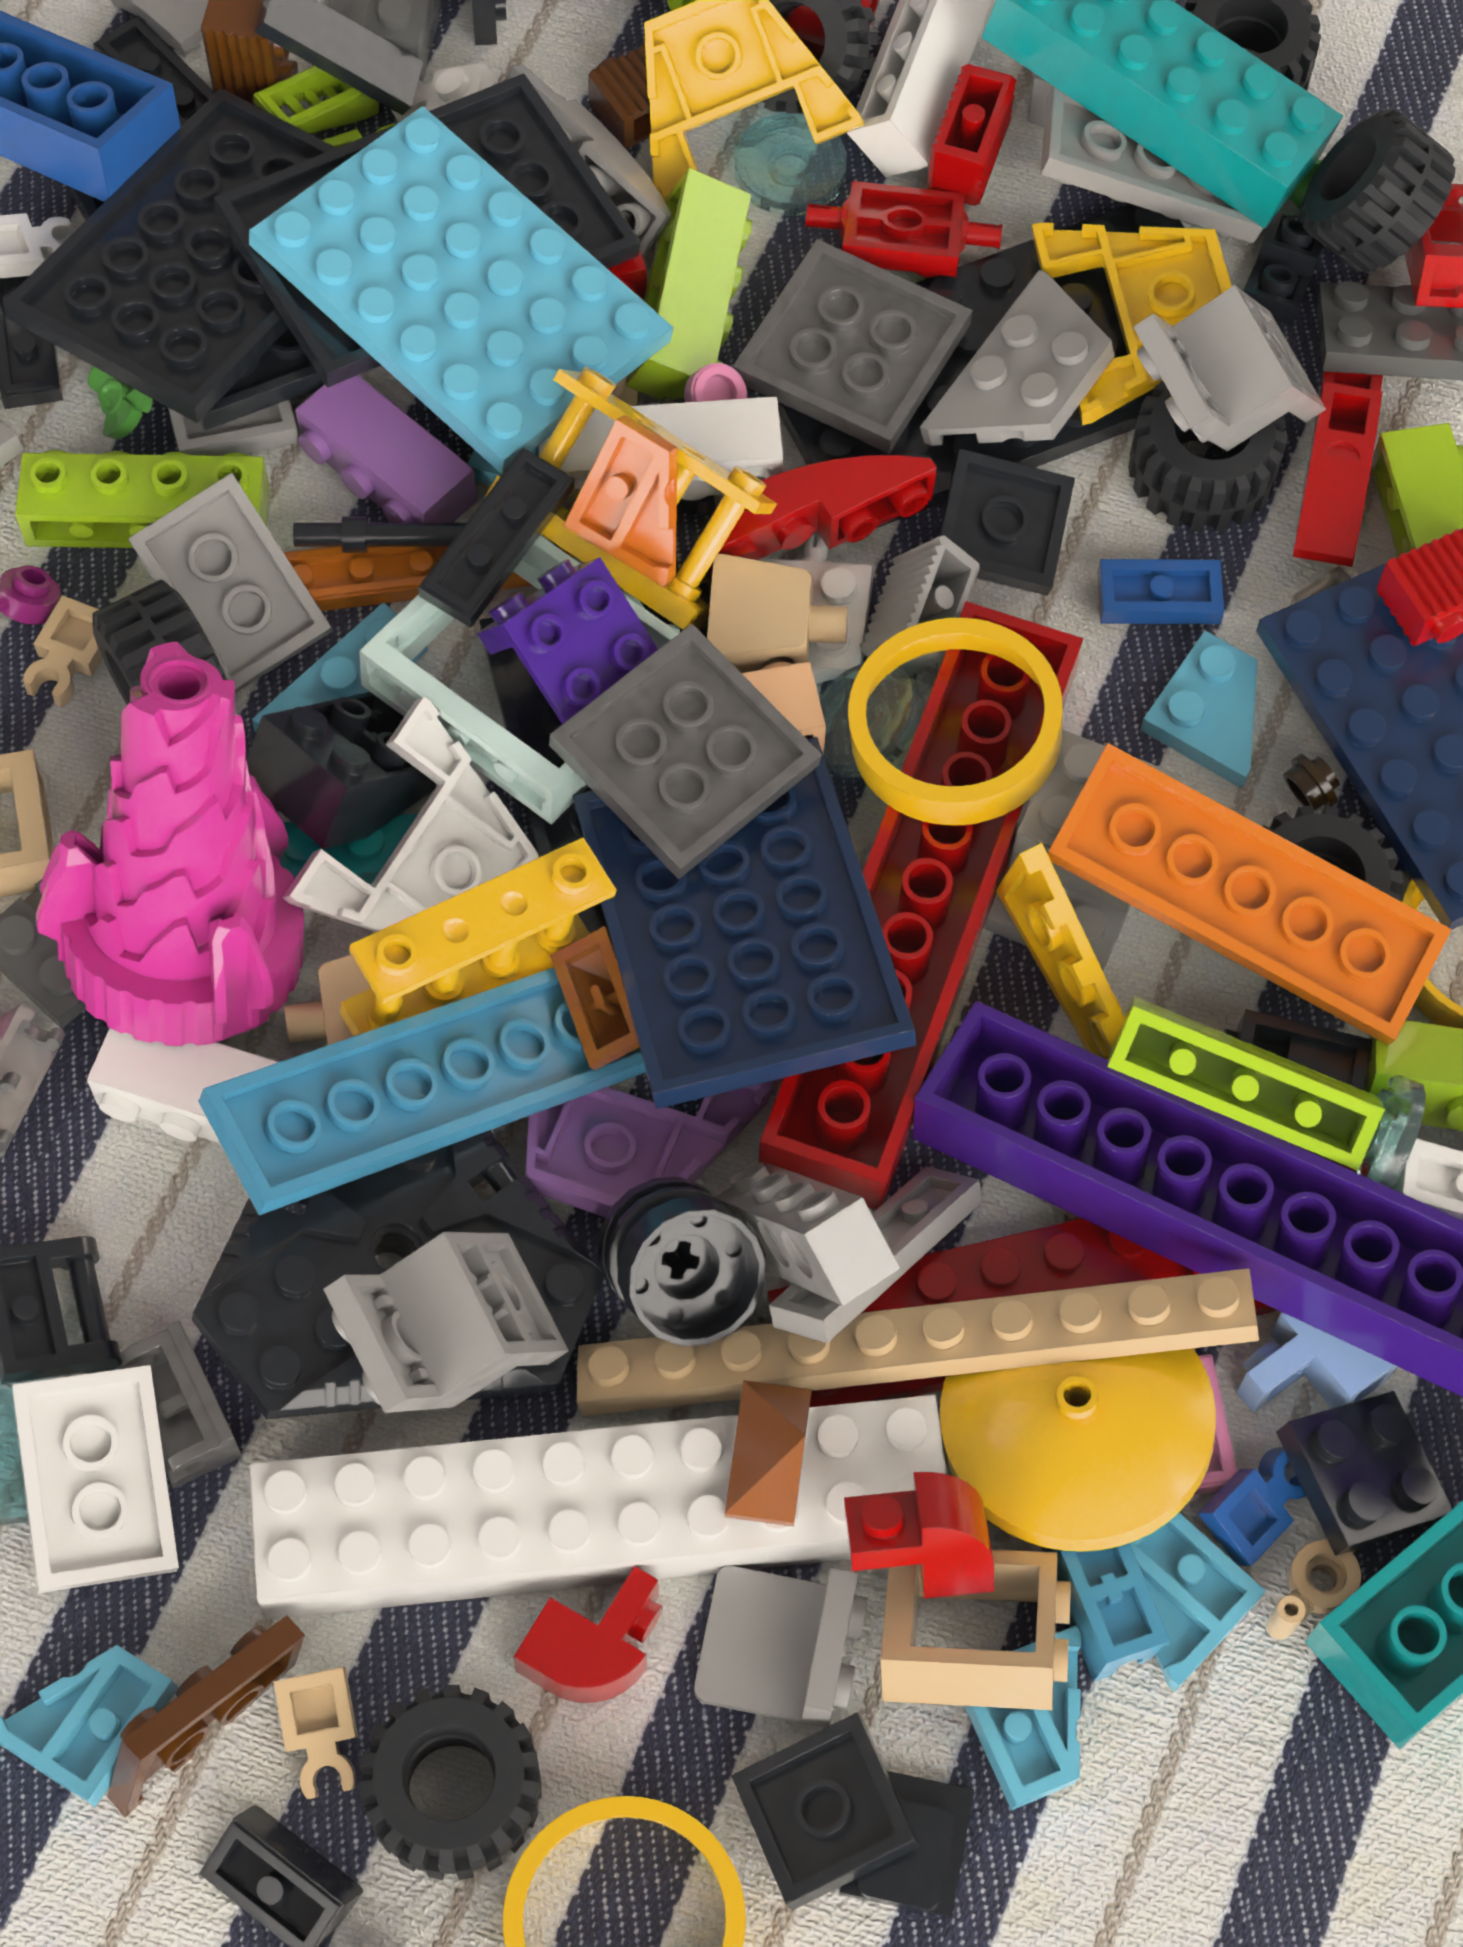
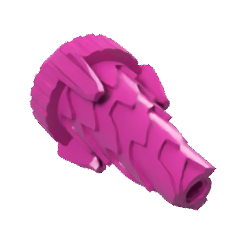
(182, 906)

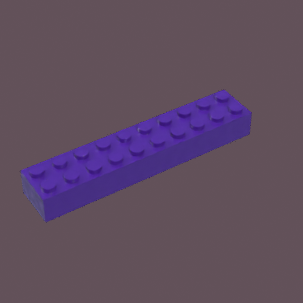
(1202, 1190)

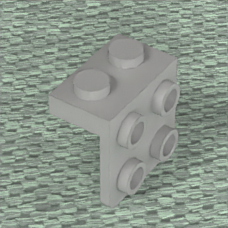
(779, 1644)

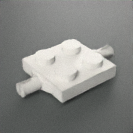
(836, 586)

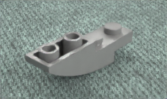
(609, 161)

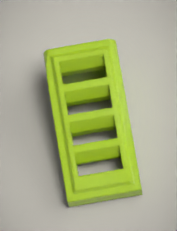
(308, 85)

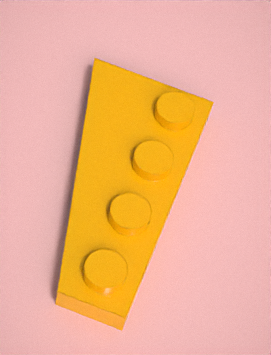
(1061, 949)

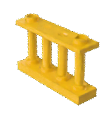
(679, 599)
(477, 938)

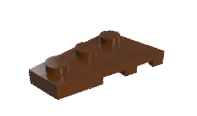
(206, 1695)

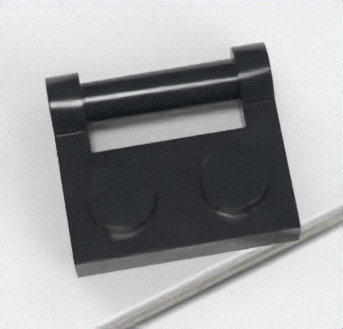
(31, 1316)

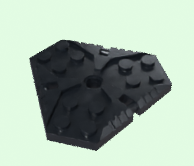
(267, 1295)

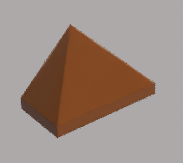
(596, 997)
(768, 1453)

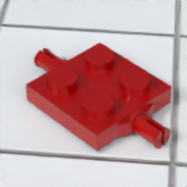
(904, 227)

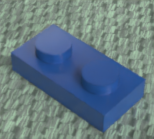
(1160, 591)

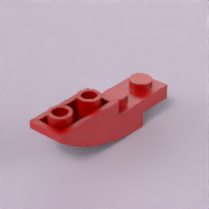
(1338, 468)
(836, 499)

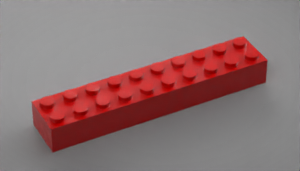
(932, 904)

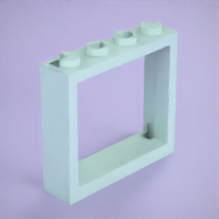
(494, 751)

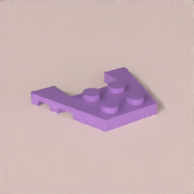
(613, 1141)

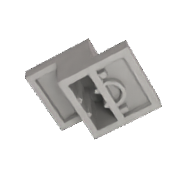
(1226, 369)
(1096, 909)
(444, 1321)

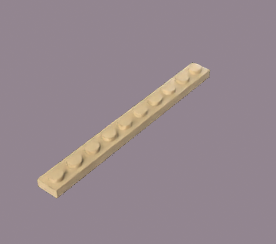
(926, 1342)

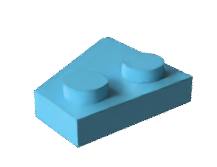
(1209, 709)
(1196, 1594)
(79, 1721)
(1034, 1748)

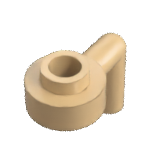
(1304, 1596)

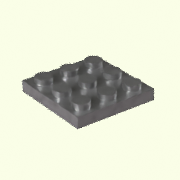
(852, 345)
(685, 750)

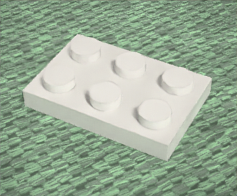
(94, 1478)

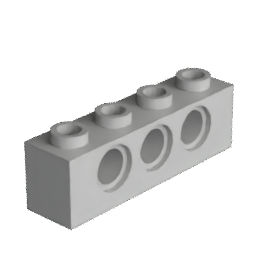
(811, 1231)

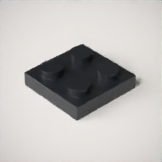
(1007, 519)
(1364, 1472)
(825, 1811)

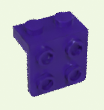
(571, 634)

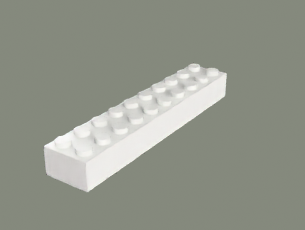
(561, 1509)

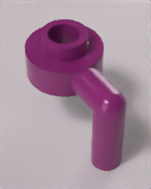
(28, 594)

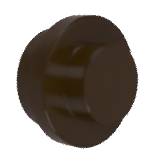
(1312, 782)

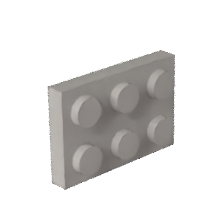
(233, 581)

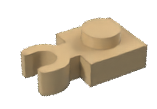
(67, 647)
(315, 1716)

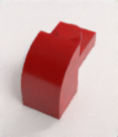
(933, 1526)
(587, 1659)

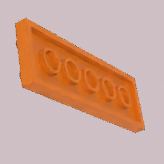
(1249, 894)

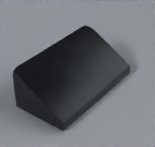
(280, 1879)

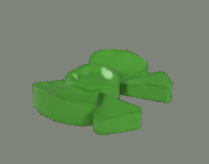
(119, 403)

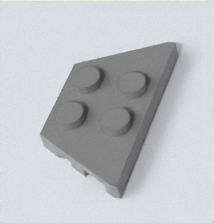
(1025, 372)

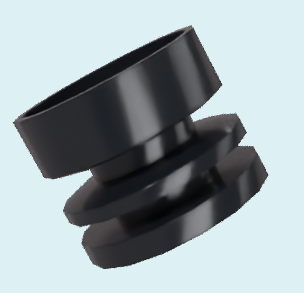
(693, 1290)

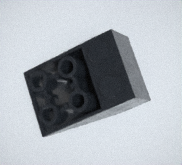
(333, 769)

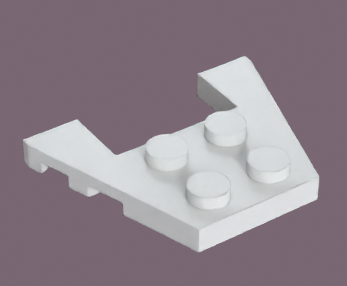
(449, 848)

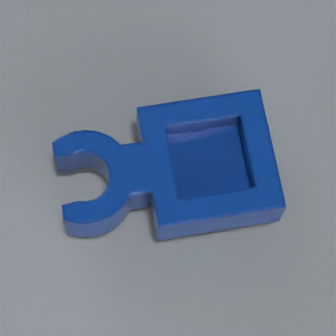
(1249, 1508)

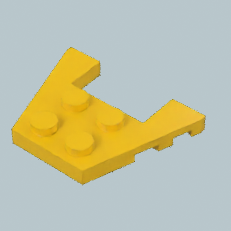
(724, 59)
(1147, 273)

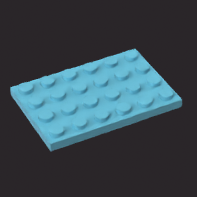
(458, 285)

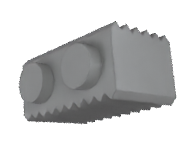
(922, 587)

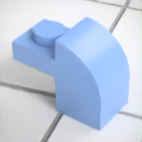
(1331, 1365)

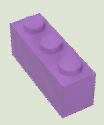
(384, 454)

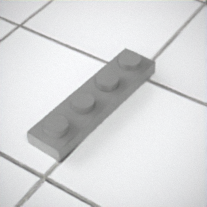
(911, 1225)

